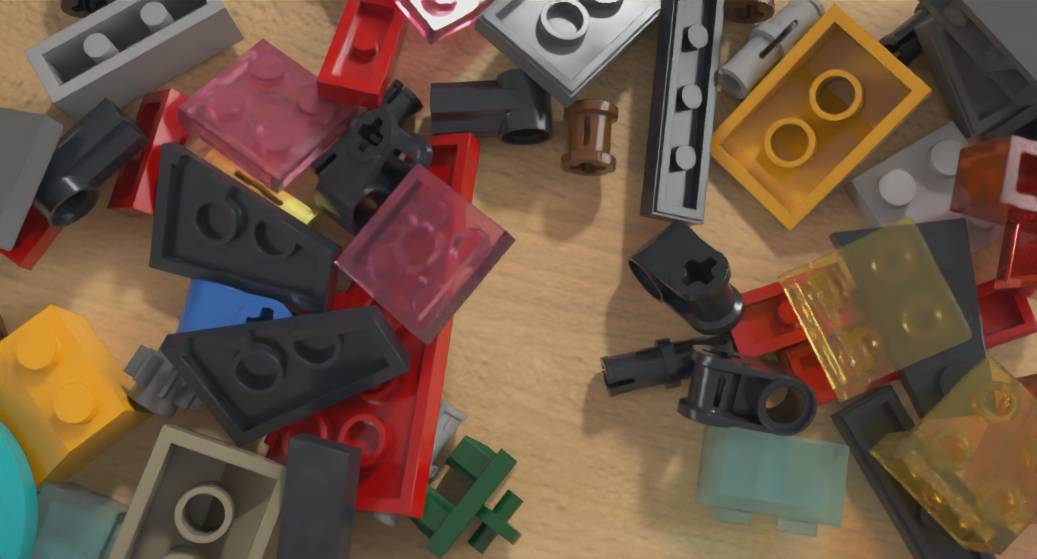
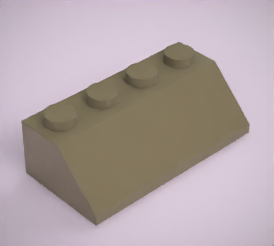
(201, 501)

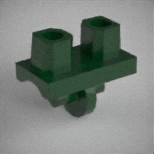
(446, 521)

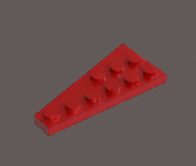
(398, 417)

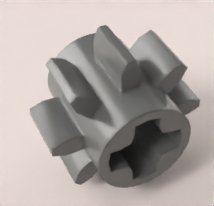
(159, 384)

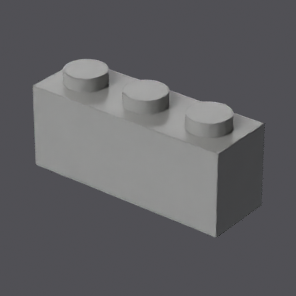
(129, 50)

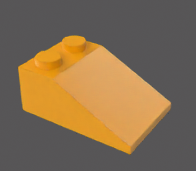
(816, 117)
(63, 394)

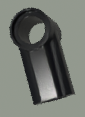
(504, 108)
(84, 161)

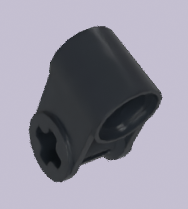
(368, 172)
(689, 279)
(734, 390)

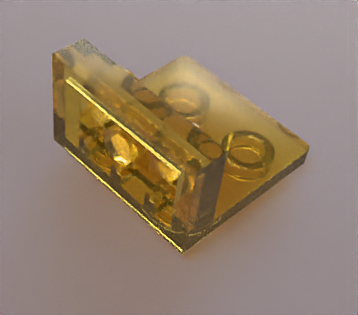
(874, 307)
(973, 459)

